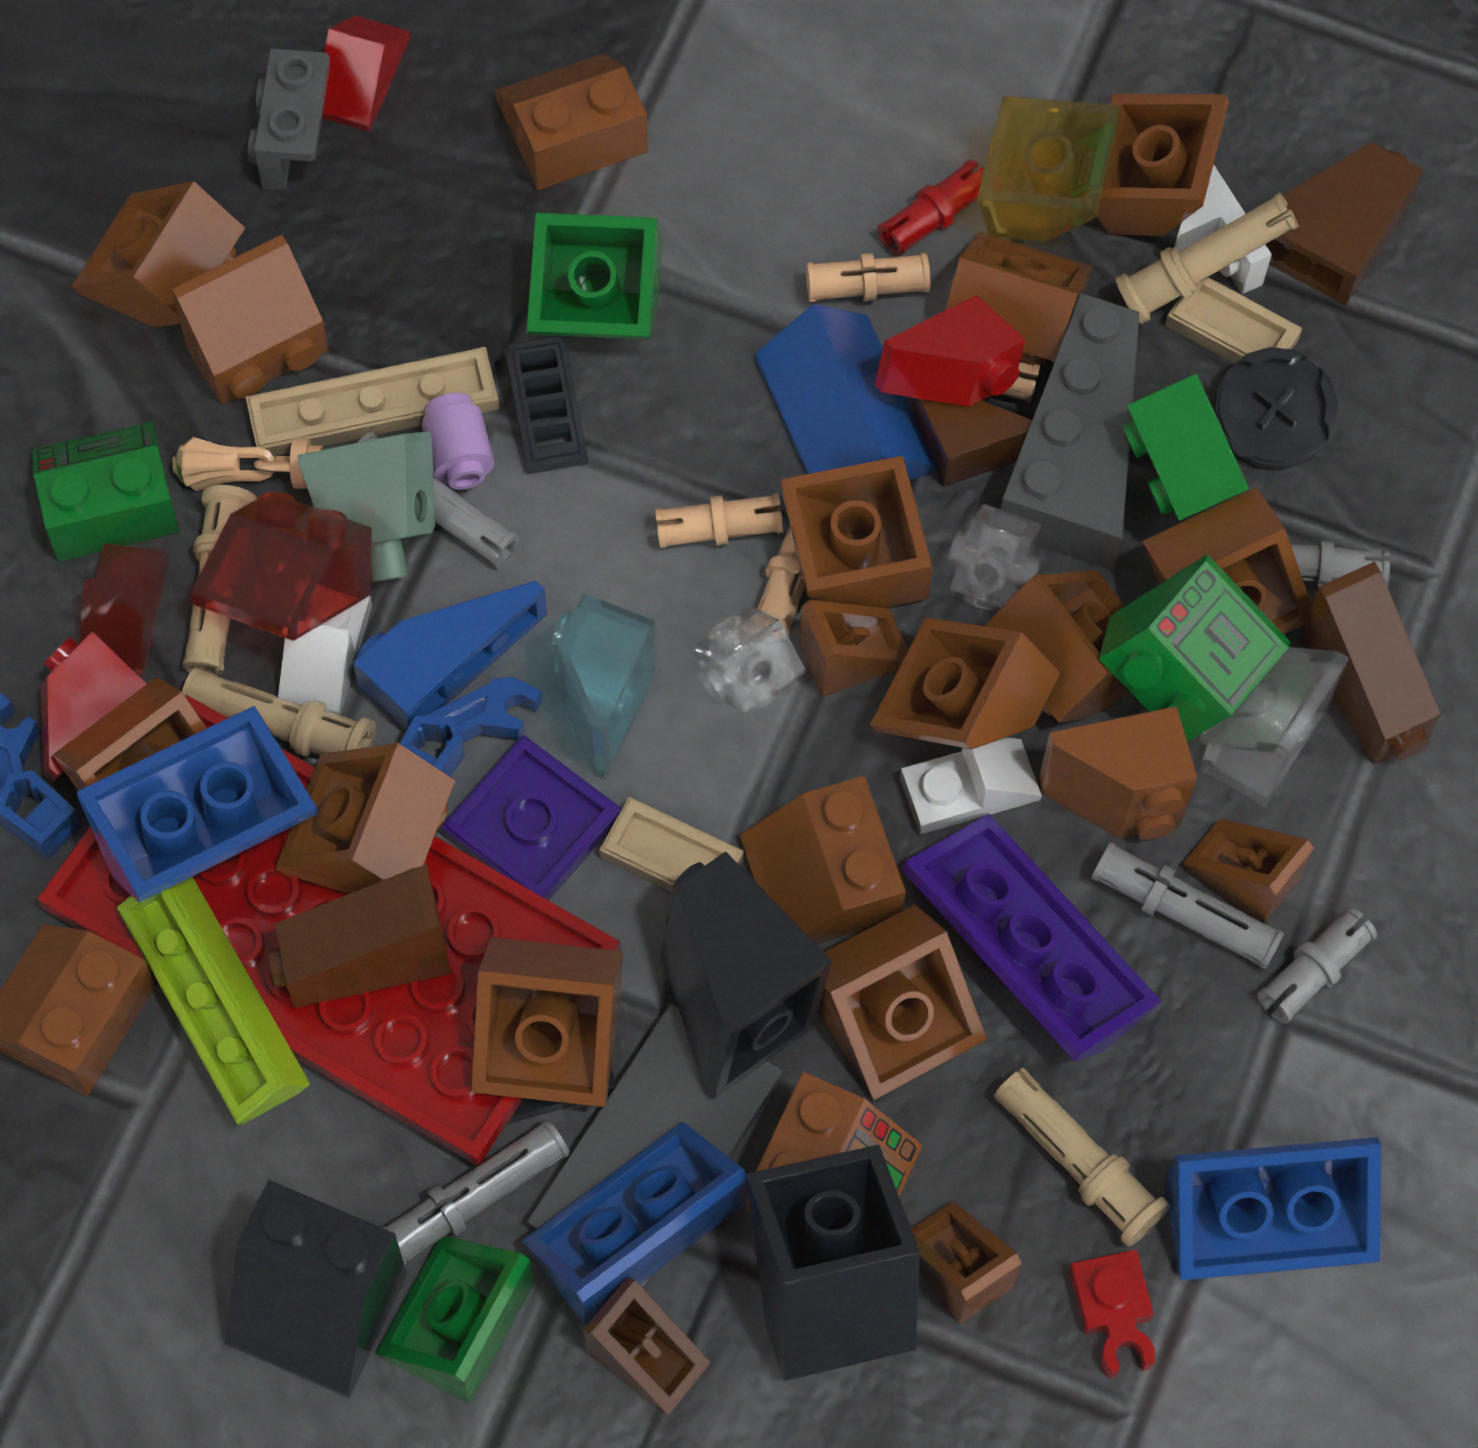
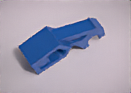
(469, 716)
(54, 818)

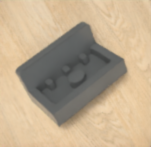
(289, 112)

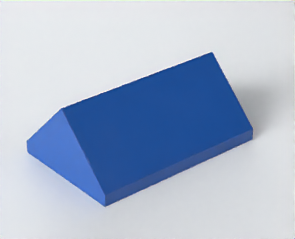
(825, 392)
(194, 804)
(1275, 1208)
(638, 1219)

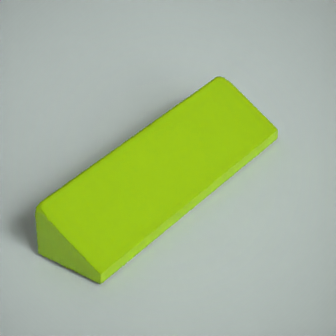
(214, 1000)

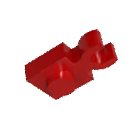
(1114, 1300)

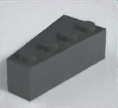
(1076, 448)

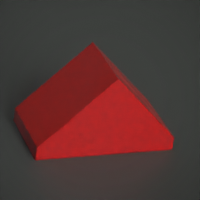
(361, 69)

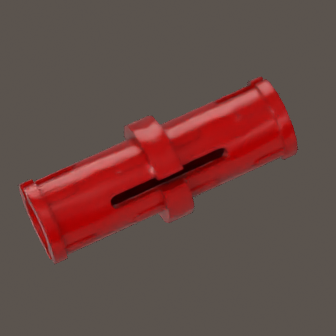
(932, 209)

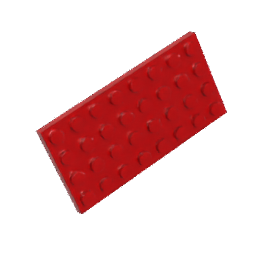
(392, 1045)

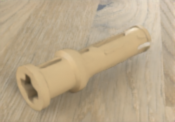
(1180, 271)
(207, 628)
(305, 726)
(1102, 1177)

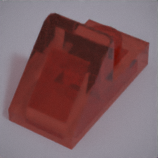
(124, 601)

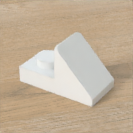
(1219, 210)
(322, 660)
(969, 784)

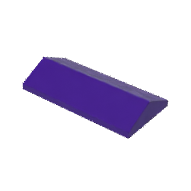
(1032, 937)

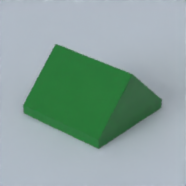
(458, 1314)

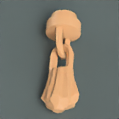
(209, 464)

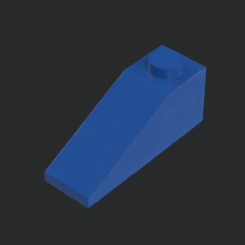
(441, 652)

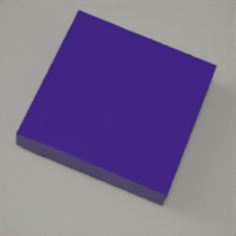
(531, 819)

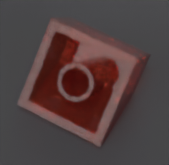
(285, 566)

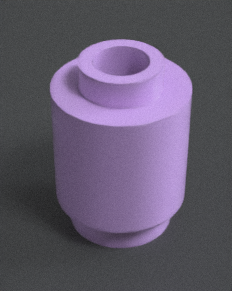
(458, 441)

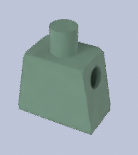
(380, 486)

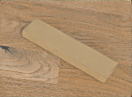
(368, 401)

